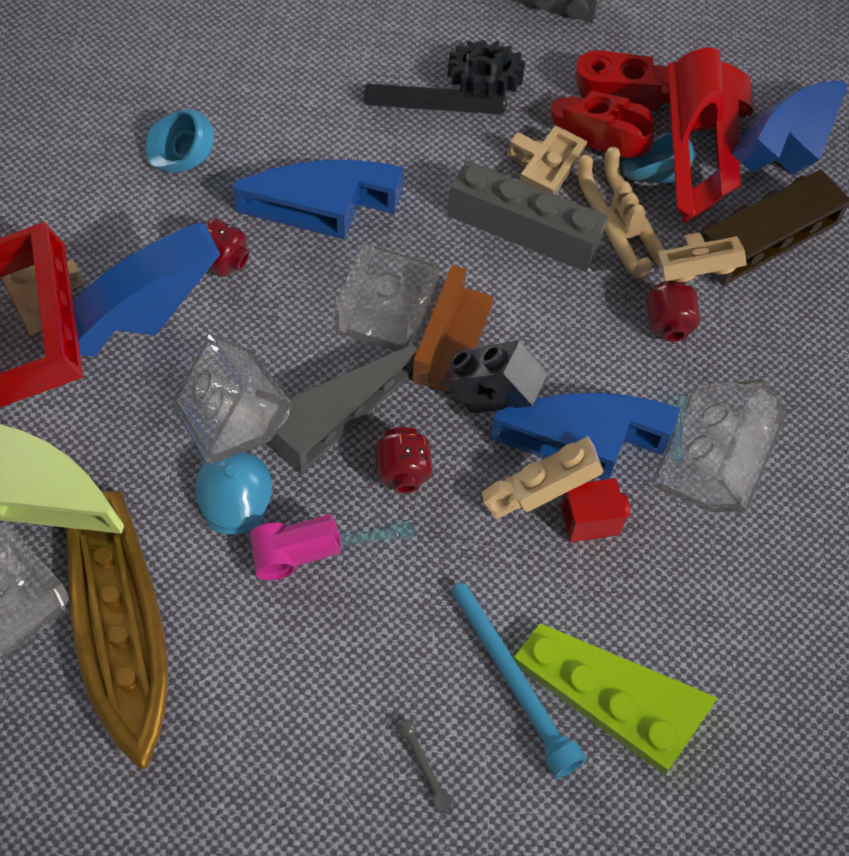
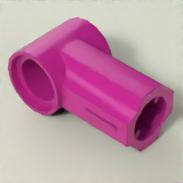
(282, 547)

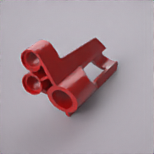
(702, 98)

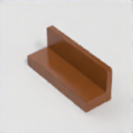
(452, 327)

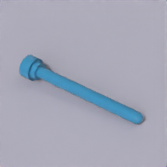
(561, 753)

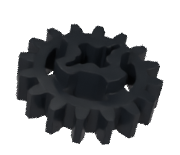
(486, 68)

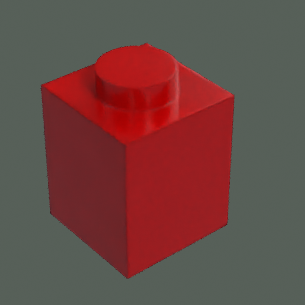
(594, 510)

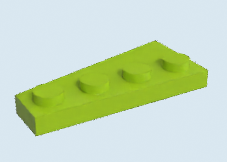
(627, 701)

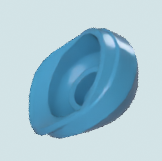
(180, 141)
(656, 165)
(234, 493)

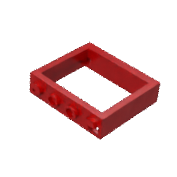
(62, 364)

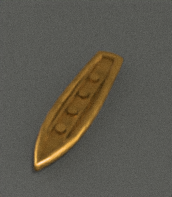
(118, 633)

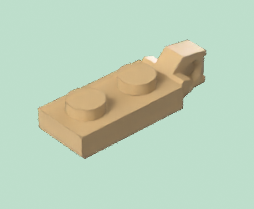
(544, 480)

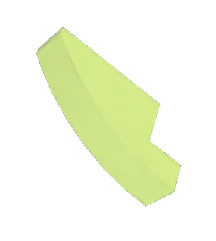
(49, 487)

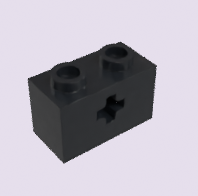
(495, 377)

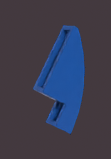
(793, 129)
(320, 193)
(143, 288)
(601, 416)

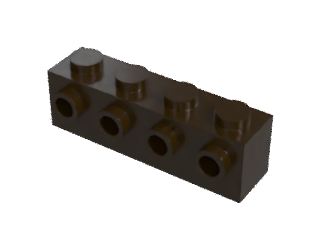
(780, 221)

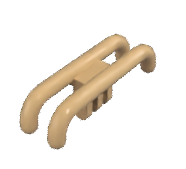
(624, 215)

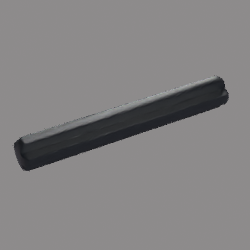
(432, 99)

